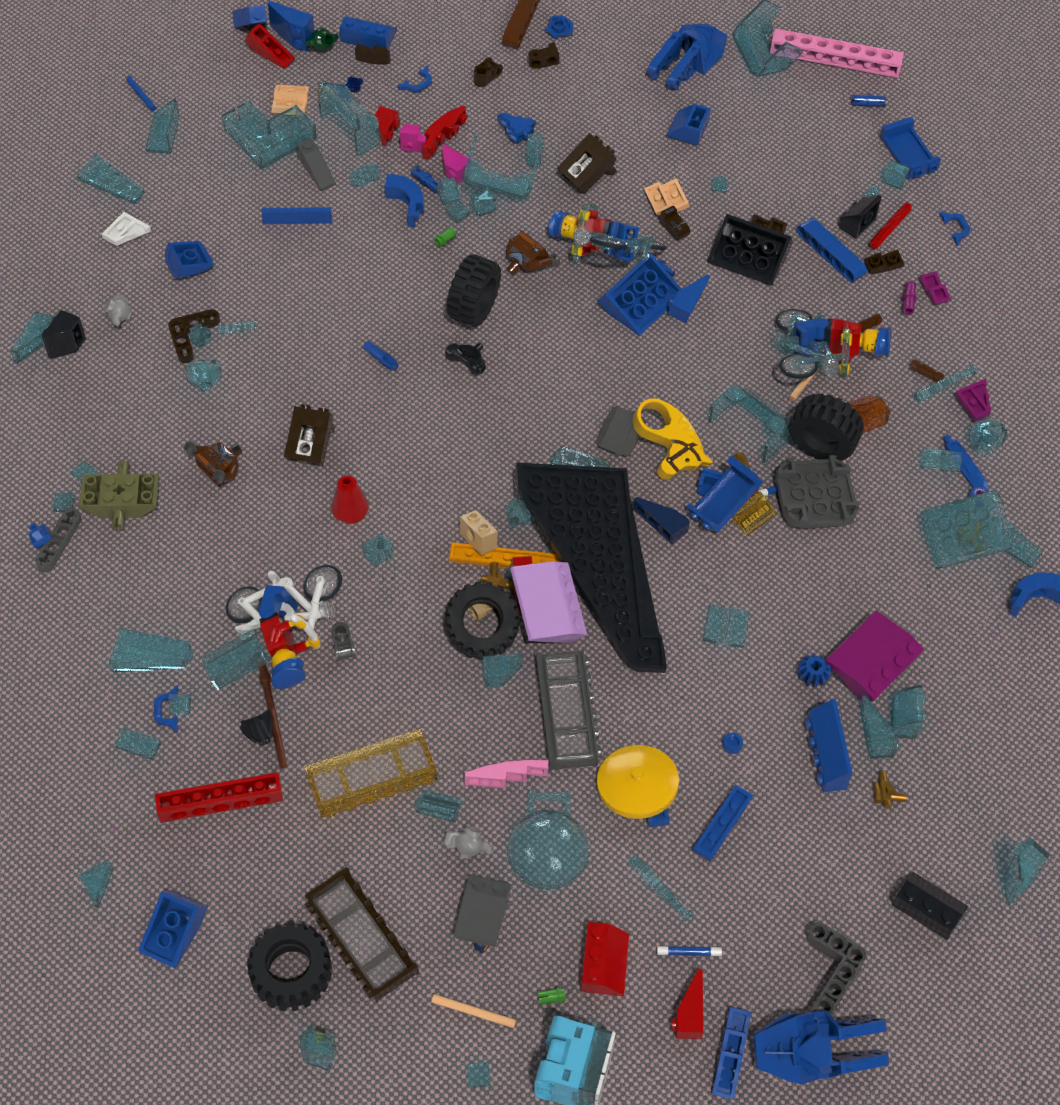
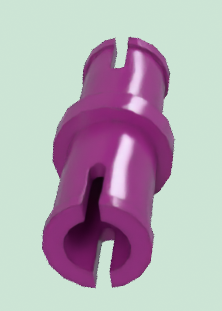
(909, 297)

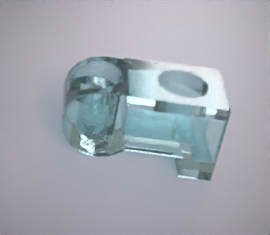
(535, 143)

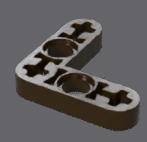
(184, 325)

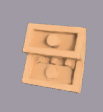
(288, 96)
(666, 195)

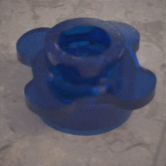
(354, 84)

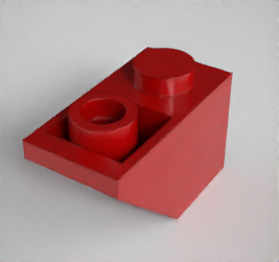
(388, 123)

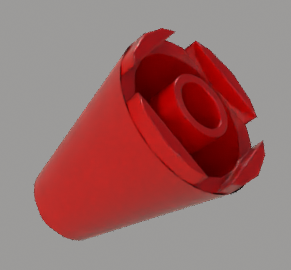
(349, 501)

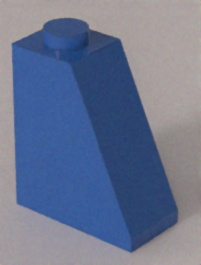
(249, 16)

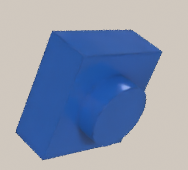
(659, 820)

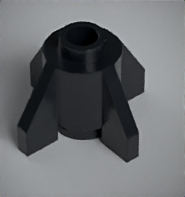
(258, 728)

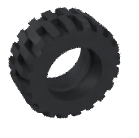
(473, 290)
(826, 427)
(482, 594)
(289, 993)

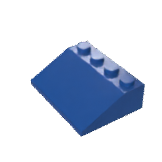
(640, 295)

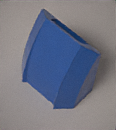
(187, 258)

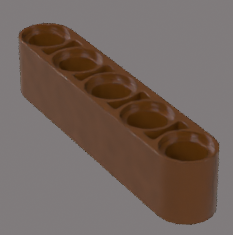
(519, 22)

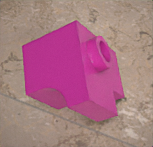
(411, 138)

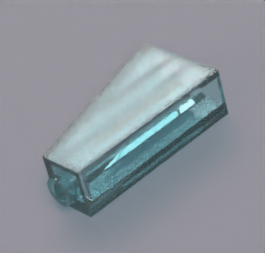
(148, 652)

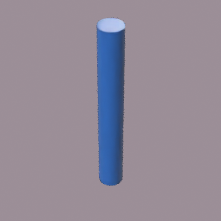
(141, 94)

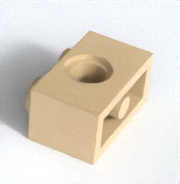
(478, 532)

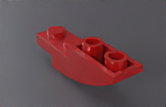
(442, 128)

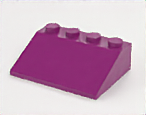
(874, 656)

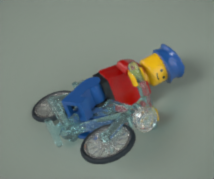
(600, 235)
(824, 343)

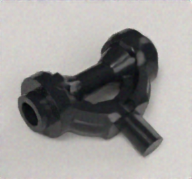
(459, 352)

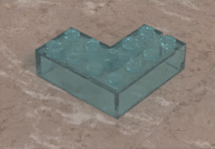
(267, 139)

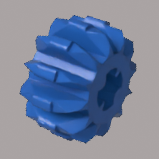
(812, 663)

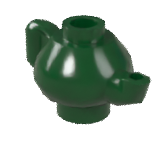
(321, 40)

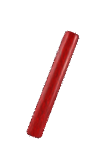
(887, 229)

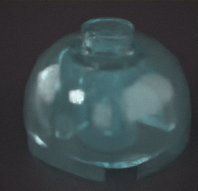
(203, 374)
(987, 435)

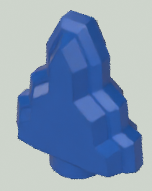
(517, 127)

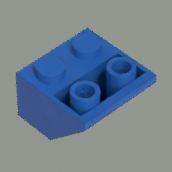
(690, 124)

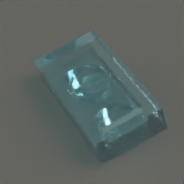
(138, 744)

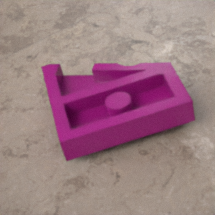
(975, 400)

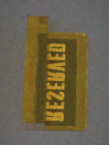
(754, 513)

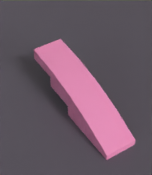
(497, 774)

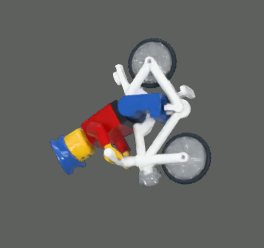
(276, 615)

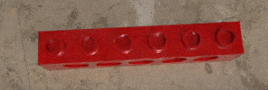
(218, 797)

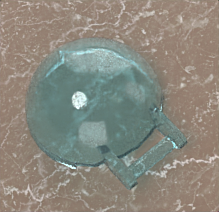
(548, 845)

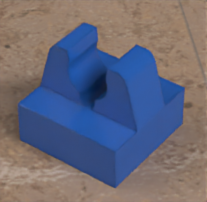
(39, 534)

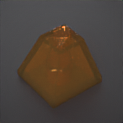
(872, 411)

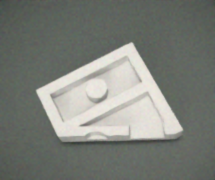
(125, 229)

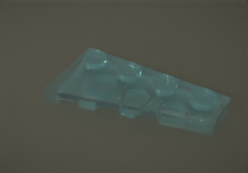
(108, 179)

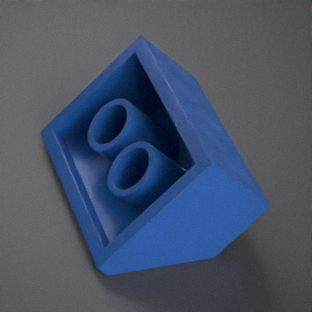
(366, 33)

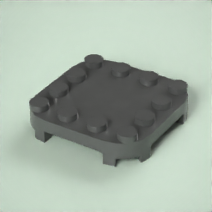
(816, 493)

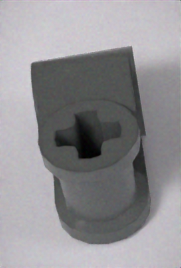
(342, 644)

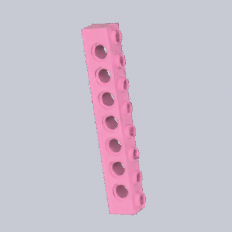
(841, 53)

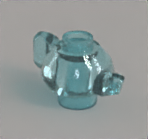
(518, 513)

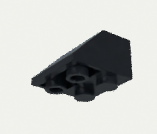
(63, 335)

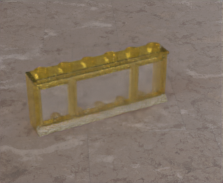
(371, 773)

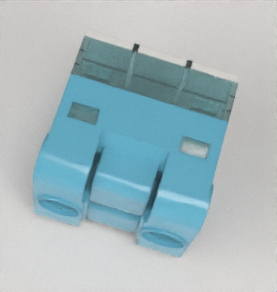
(574, 1063)

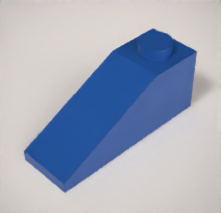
(686, 299)

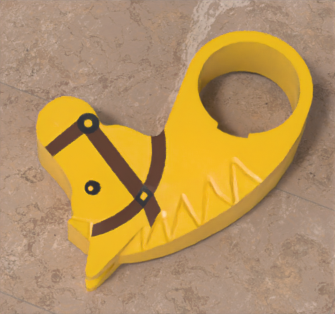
(678, 435)

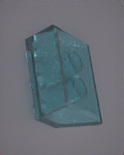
(235, 659)
(1023, 868)

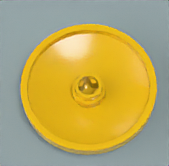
(638, 781)

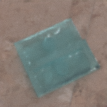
(726, 626)

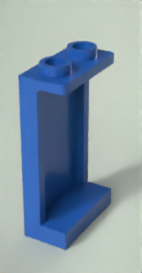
(908, 147)
(726, 496)

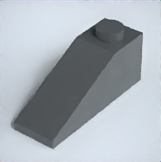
(314, 163)

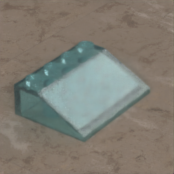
(967, 529)

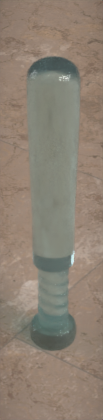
(937, 387)
(649, 876)

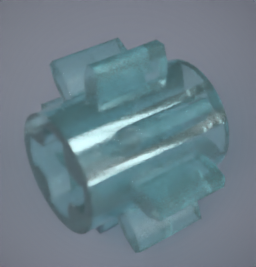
(199, 335)

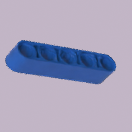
(832, 250)

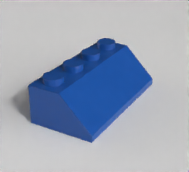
(829, 747)

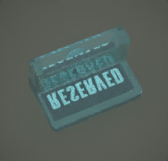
(438, 806)

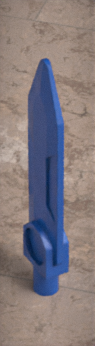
(968, 467)

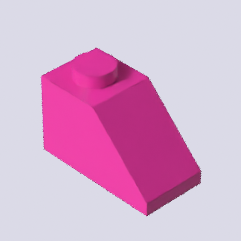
(453, 163)

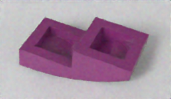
(934, 289)

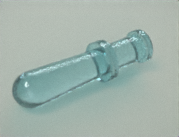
(222, 329)

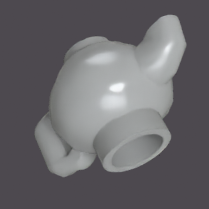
(117, 309)
(467, 842)

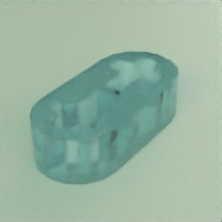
(365, 175)

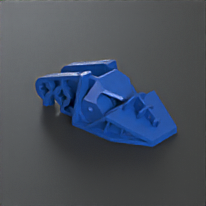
(703, 49)
(800, 1046)

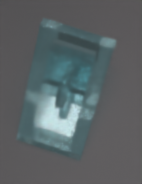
(96, 881)

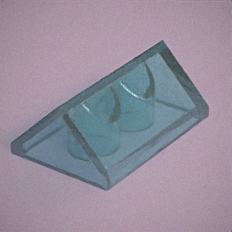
(163, 129)

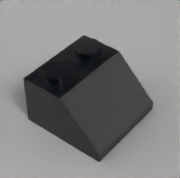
(860, 215)

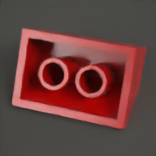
(605, 959)

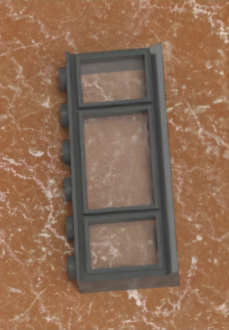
(568, 710)

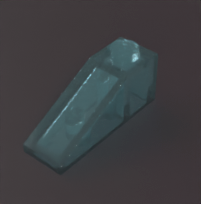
(31, 337)
(568, 456)
(1021, 547)
(878, 732)

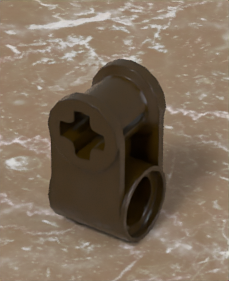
(486, 72)

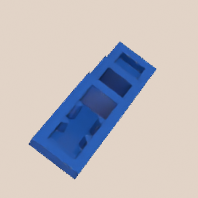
(731, 1053)

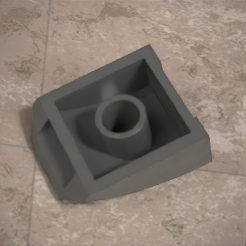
(618, 432)

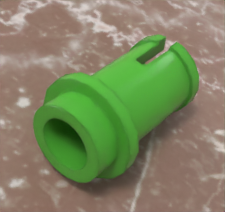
(441, 239)
(552, 996)

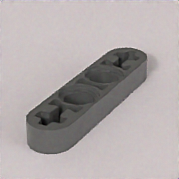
(62, 541)

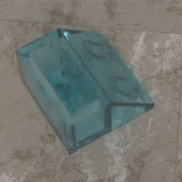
(908, 712)

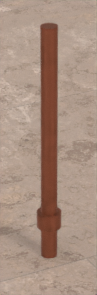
(265, 680)

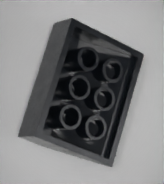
(750, 249)

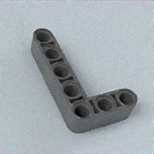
(842, 956)

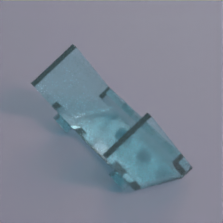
(752, 43)
(339, 99)
(514, 187)
(758, 408)

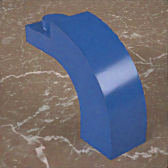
(408, 191)
(1033, 586)

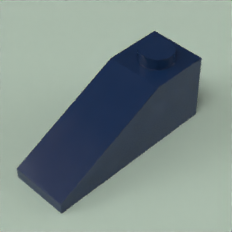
(663, 519)

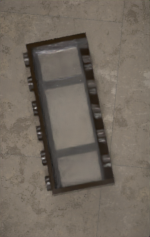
(360, 935)

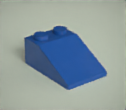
(291, 24)
(172, 927)

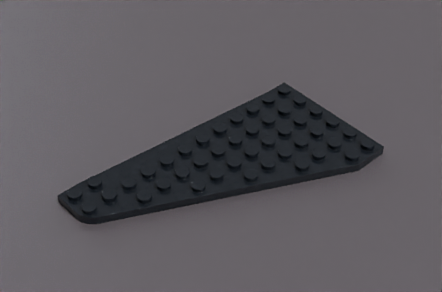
(594, 530)

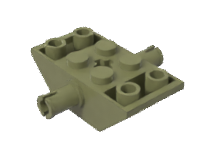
(119, 494)

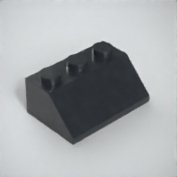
(930, 905)

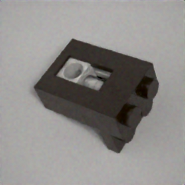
(590, 169)
(303, 418)

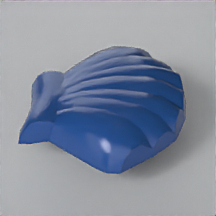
(559, 26)

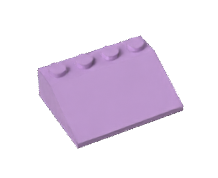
(548, 602)

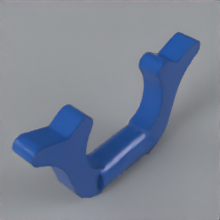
(418, 88)
(959, 218)
(158, 711)

